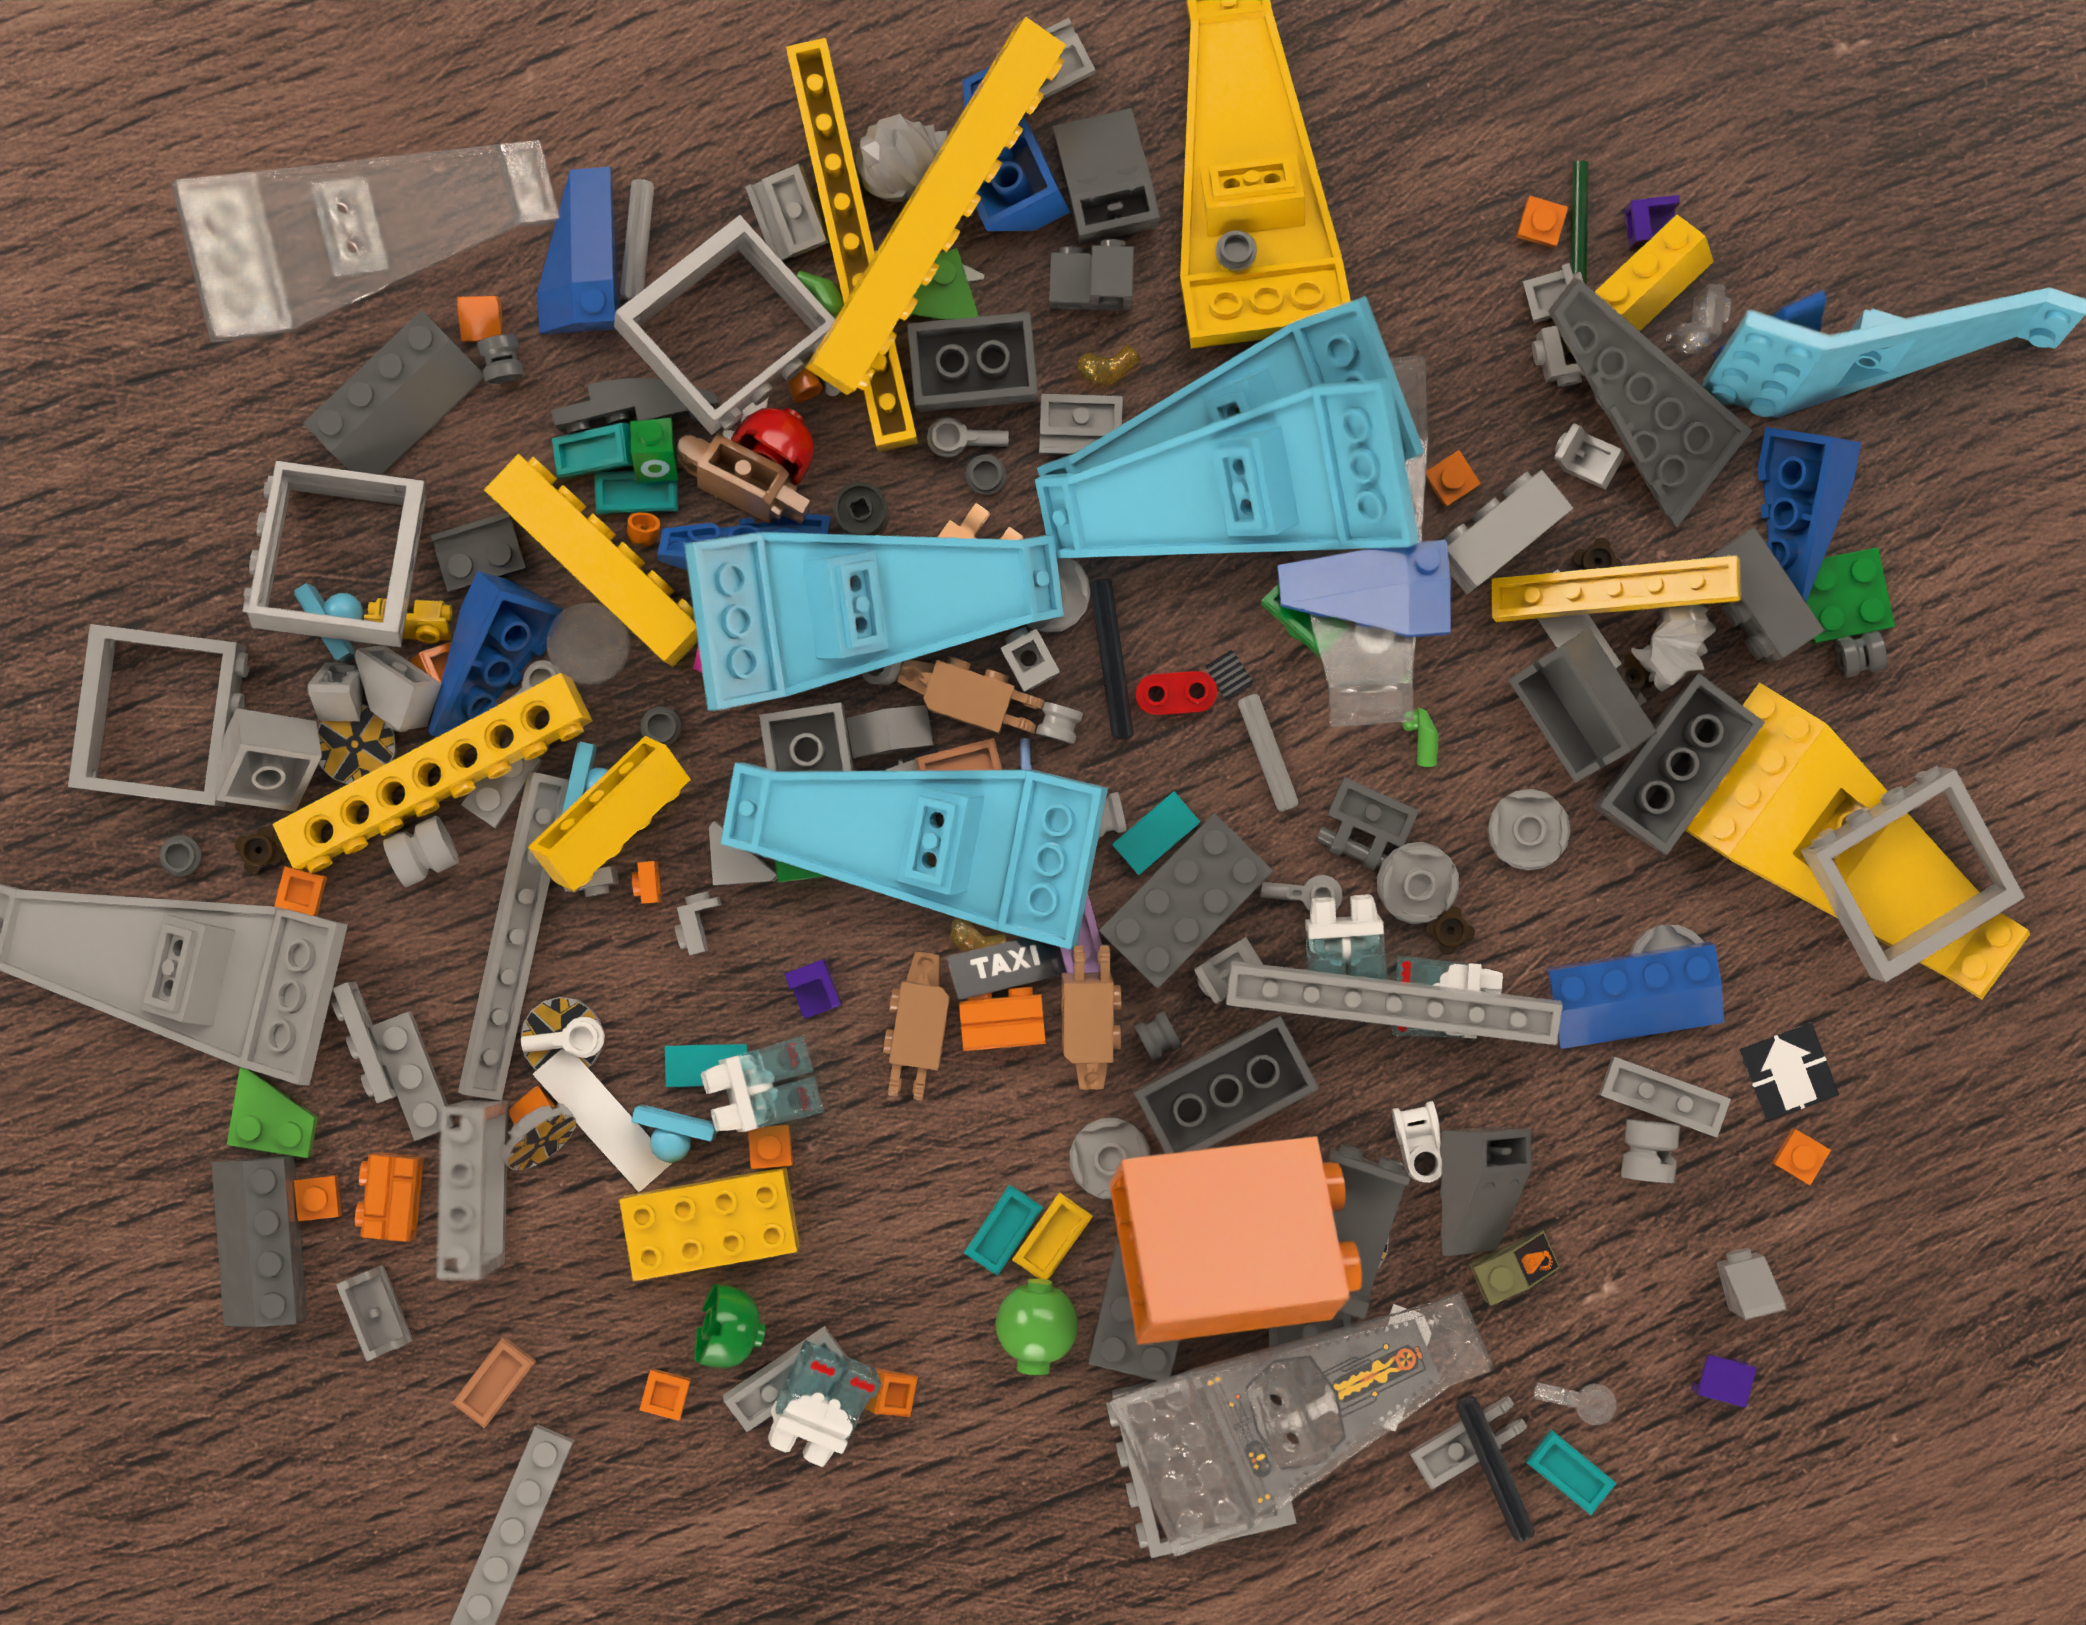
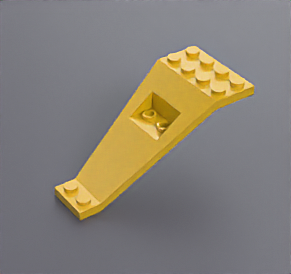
(1254, 175)
(1805, 781)

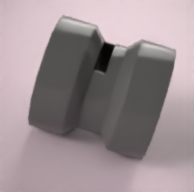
(501, 359)
(1860, 654)

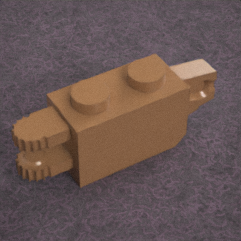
(742, 478)
(966, 695)
(1087, 1018)
(919, 1023)

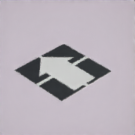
(1789, 1072)

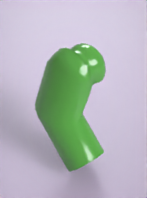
(824, 291)
(1427, 737)

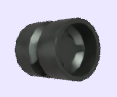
(861, 509)

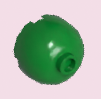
(728, 1328)

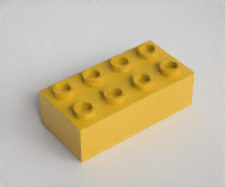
(709, 1223)

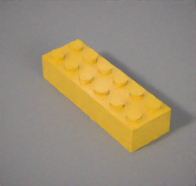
(587, 552)

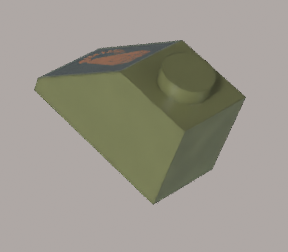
(1514, 1267)

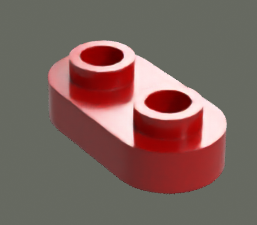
(1176, 693)

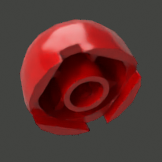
(780, 438)

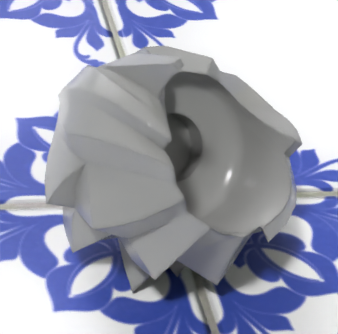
(896, 156)
(1676, 644)

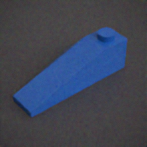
(1024, 188)
(492, 643)

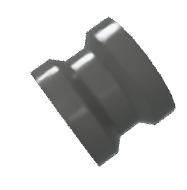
(1158, 1036)

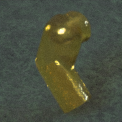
(1107, 369)
(969, 939)

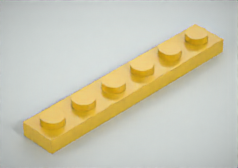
(1616, 589)

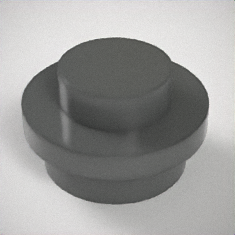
(1236, 250)
(986, 475)
(661, 725)
(180, 855)

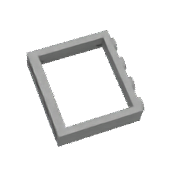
(673, 283)
(344, 484)
(95, 699)
(1948, 927)
(472, 1190)
(1139, 1496)

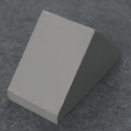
(337, 692)
(889, 731)
(735, 865)

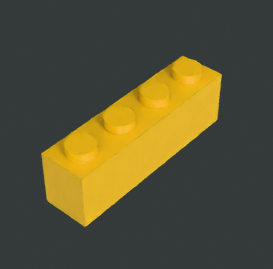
(1657, 273)
(609, 813)

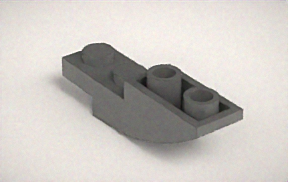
(619, 398)

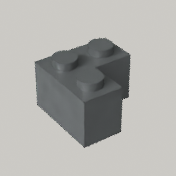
(1094, 279)

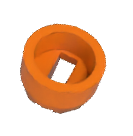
(804, 386)
(637, 534)

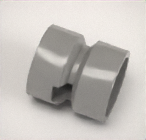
(423, 850)
(1650, 1151)

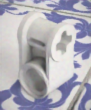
(1419, 1138)

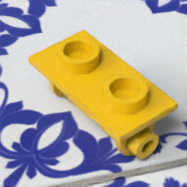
(425, 624)

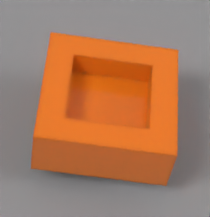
(1542, 222)
(1452, 478)
(647, 882)
(300, 891)
(770, 1146)
(1801, 1156)
(317, 1198)
(665, 1394)

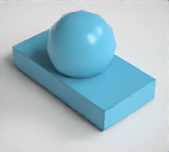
(337, 605)
(582, 773)
(673, 1131)

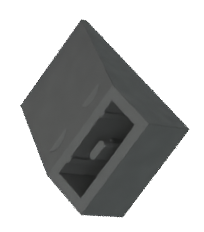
(1106, 176)
(1481, 1185)

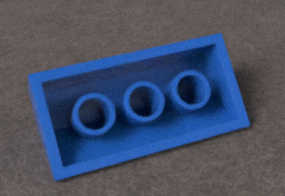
(1637, 994)

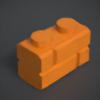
(1002, 1020)
(390, 1196)

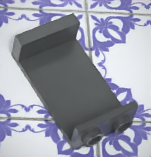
(1368, 1214)

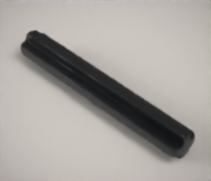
(1111, 659)
(1495, 1468)

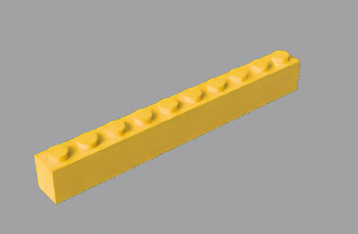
(936, 207)
(847, 225)

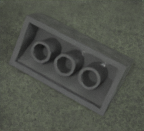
(395, 398)
(1679, 765)
(259, 1242)

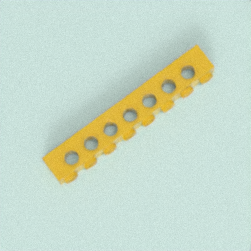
(302, 830)

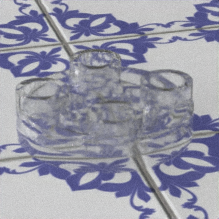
(588, 643)

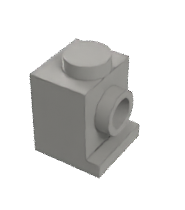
(1029, 676)

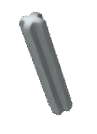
(637, 238)
(1268, 752)

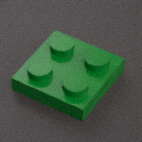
(1850, 596)

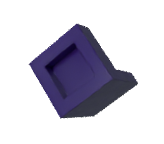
(1648, 217)
(814, 988)
(1726, 1380)

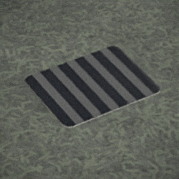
(1229, 674)

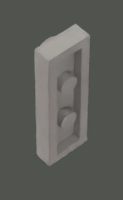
(361, 1043)
(411, 1074)
(1664, 1096)
(756, 1395)

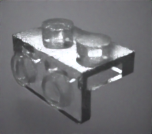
(1708, 314)

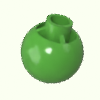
(1036, 1325)

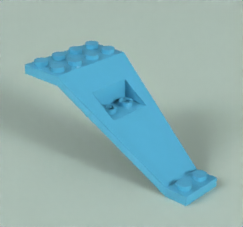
(1311, 351)
(1788, 368)
(1316, 467)
(783, 614)
(1007, 857)

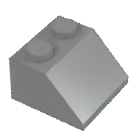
(267, 760)

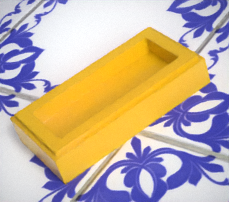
(1052, 1237)

